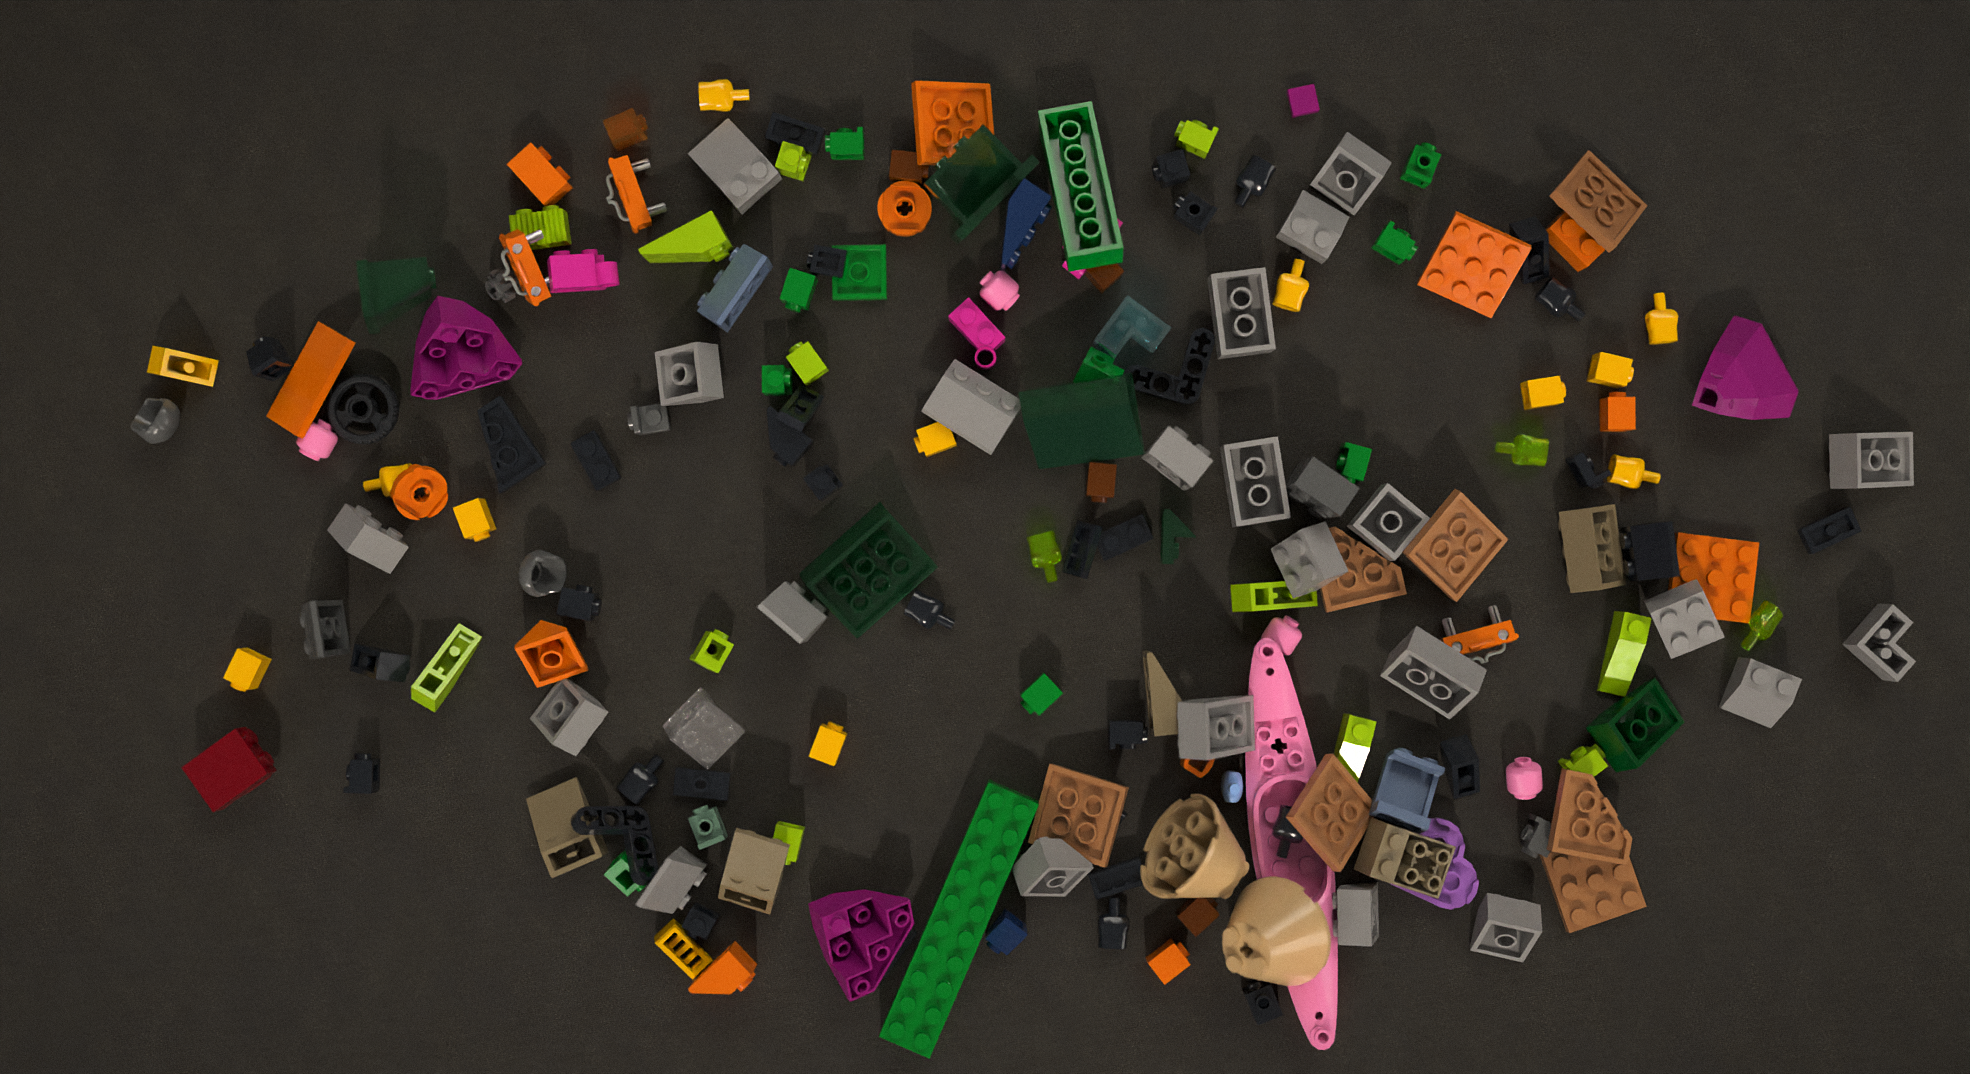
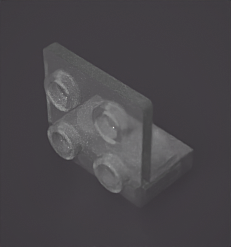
(702, 729)

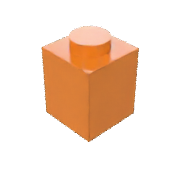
(1617, 413)
(1169, 960)

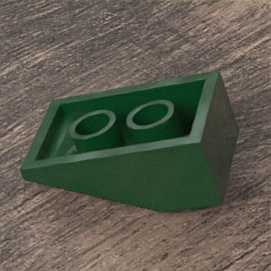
(1635, 726)

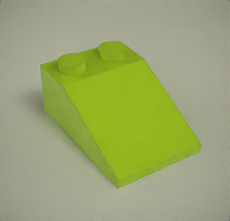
(693, 242)

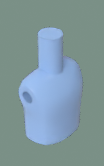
(1231, 786)

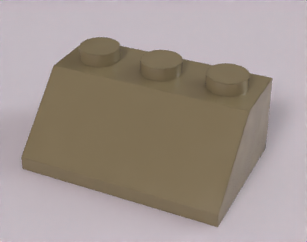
(1592, 548)

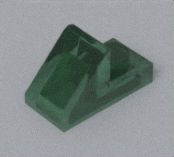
(1171, 528)

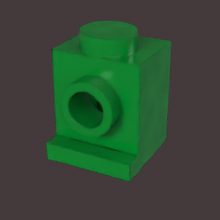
(845, 144)
(1417, 173)
(1395, 244)
(776, 380)
(1353, 462)
(620, 876)

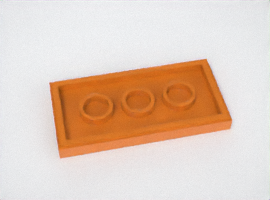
(310, 379)

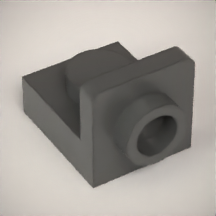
(649, 419)

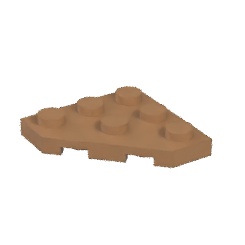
(1368, 578)
(1586, 822)

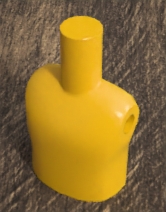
(720, 95)
(1291, 288)
(1661, 322)
(1630, 472)
(386, 479)

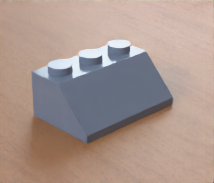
(734, 287)

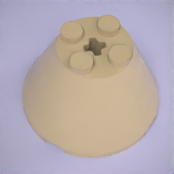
(1192, 853)
(1276, 933)

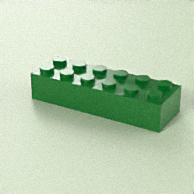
(1080, 186)

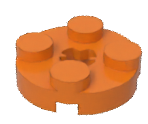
(914, 221)
(412, 479)

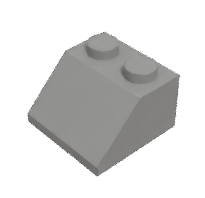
(1351, 173)
(1313, 227)
(689, 374)
(1759, 692)
(568, 716)
(1050, 868)
(1356, 914)
(1506, 927)

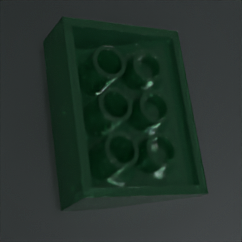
(1082, 421)
(868, 570)

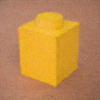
(1610, 370)
(1543, 392)
(934, 439)
(475, 519)
(246, 669)
(828, 743)

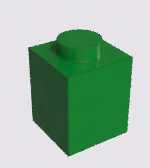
(798, 290)
(1040, 694)

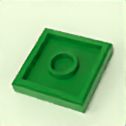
(863, 274)

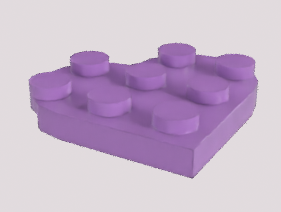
(1461, 879)

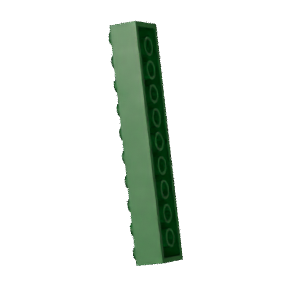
(958, 918)

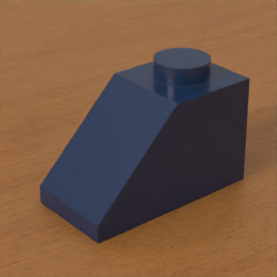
(1006, 933)

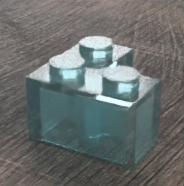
(1133, 322)

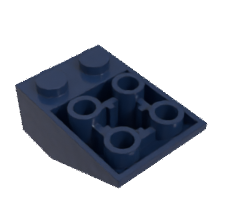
(1023, 212)

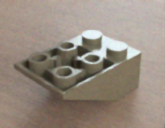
(558, 842)
(1404, 858)
(753, 871)

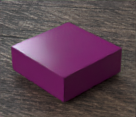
(1302, 100)

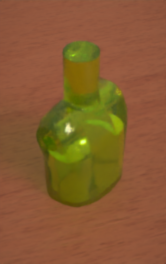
(1525, 450)
(1045, 553)
(1762, 624)

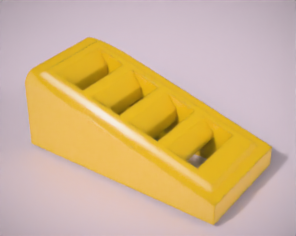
(660, 940)

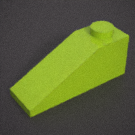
(1267, 597)
(1623, 652)
(445, 668)
(1354, 743)

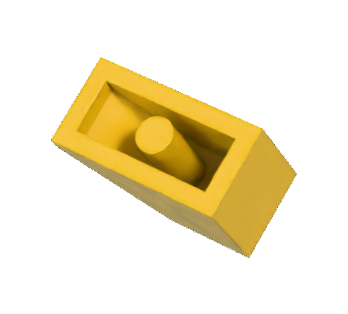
(182, 366)

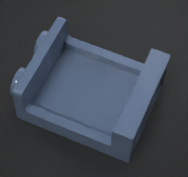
(1406, 790)

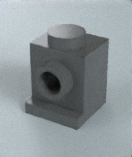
(1536, 837)

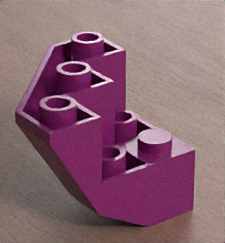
(459, 351)
(1746, 376)
(860, 936)

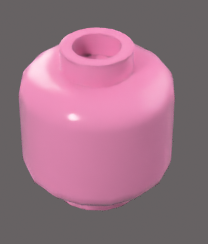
(999, 290)
(318, 440)
(1283, 632)
(1524, 778)

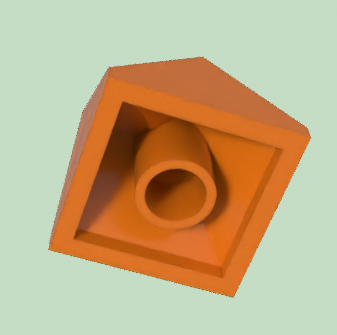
(550, 654)

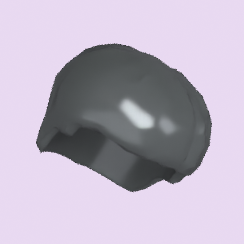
(156, 420)
(542, 573)

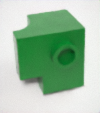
(1097, 365)

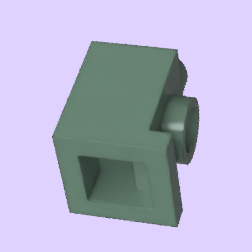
(717, 829)

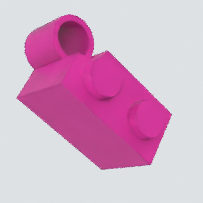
(581, 272)
(977, 330)

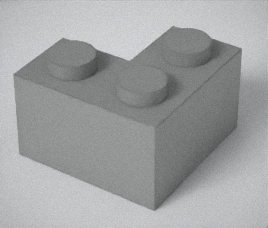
(365, 538)
(1876, 642)

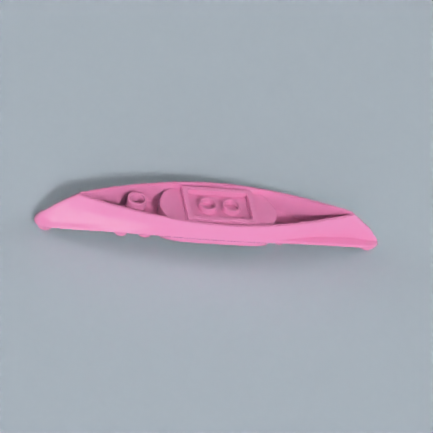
(1277, 780)

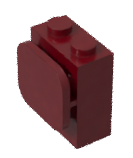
(230, 768)

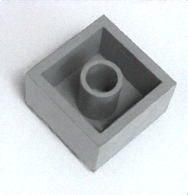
(1388, 522)
(1309, 559)
(1684, 618)

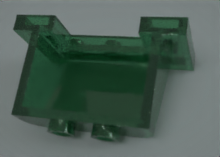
(976, 179)
(392, 289)

